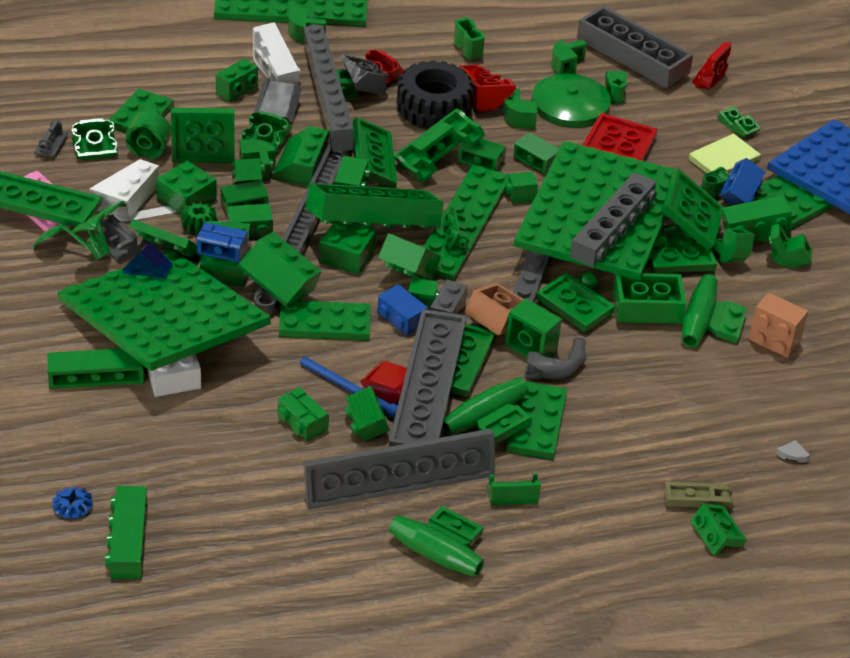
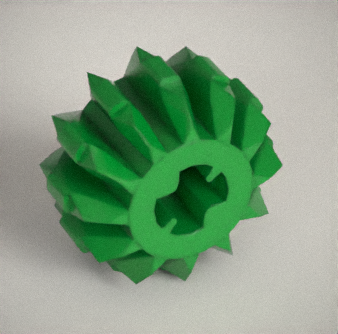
(195, 216)

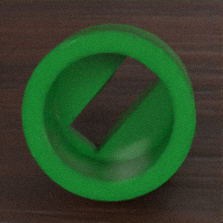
(588, 280)

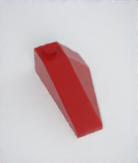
(489, 88)

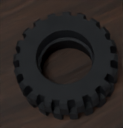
(432, 92)

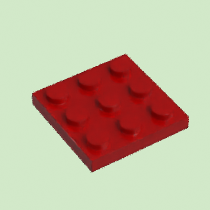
(621, 137)

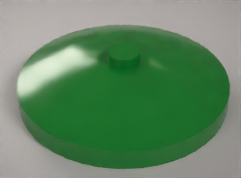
(570, 100)

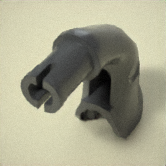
(556, 369)

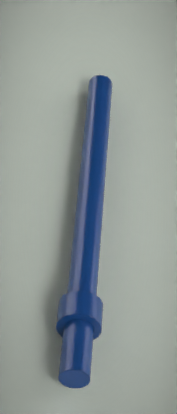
(390, 409)

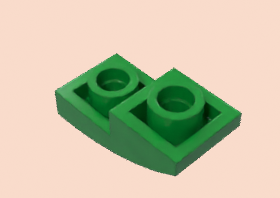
(737, 122)

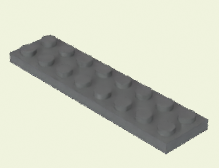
(428, 378)
(399, 469)

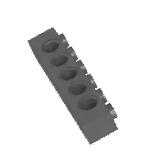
(613, 219)

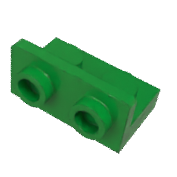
(717, 528)

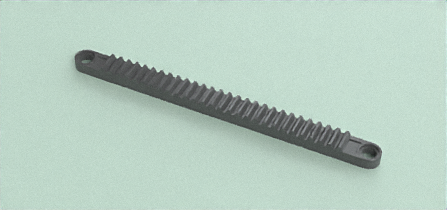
(303, 221)

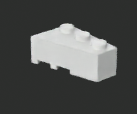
(273, 55)

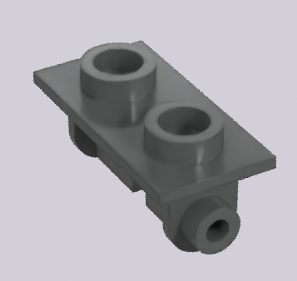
(51, 140)

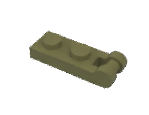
(695, 494)

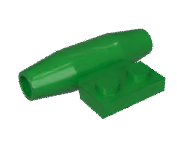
(705, 313)
(492, 410)
(442, 540)

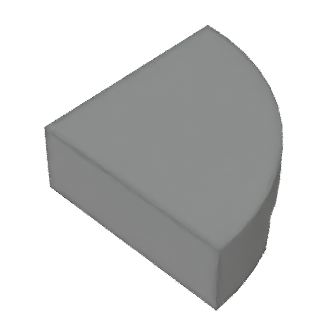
(793, 451)

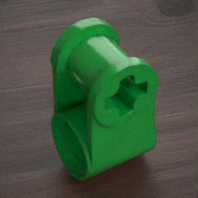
(616, 83)
(714, 181)

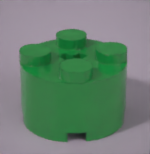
(148, 134)

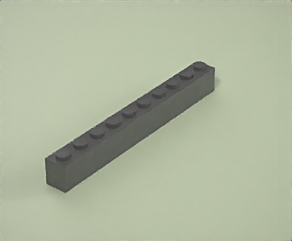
(328, 88)

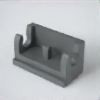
(119, 239)

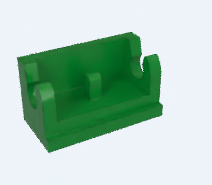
(514, 492)

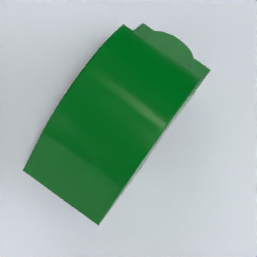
(298, 20)
(566, 56)
(520, 112)
(258, 149)
(735, 245)
(791, 251)

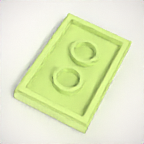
(723, 153)

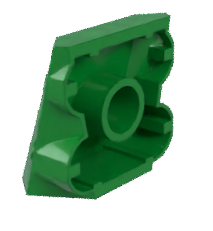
(268, 128)
(94, 139)

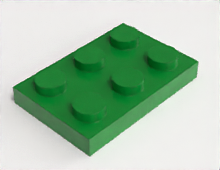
(139, 101)
(164, 238)
(575, 302)

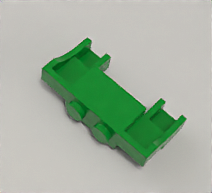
(425, 150)

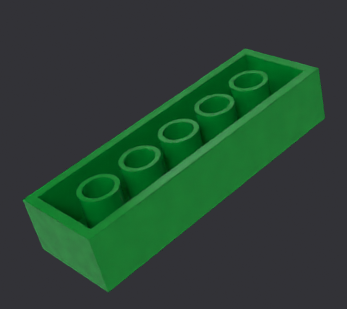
(374, 205)

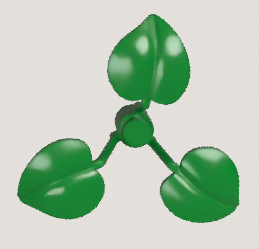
(95, 243)

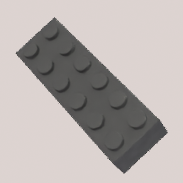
(635, 46)

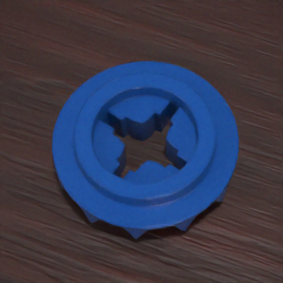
(79, 508)

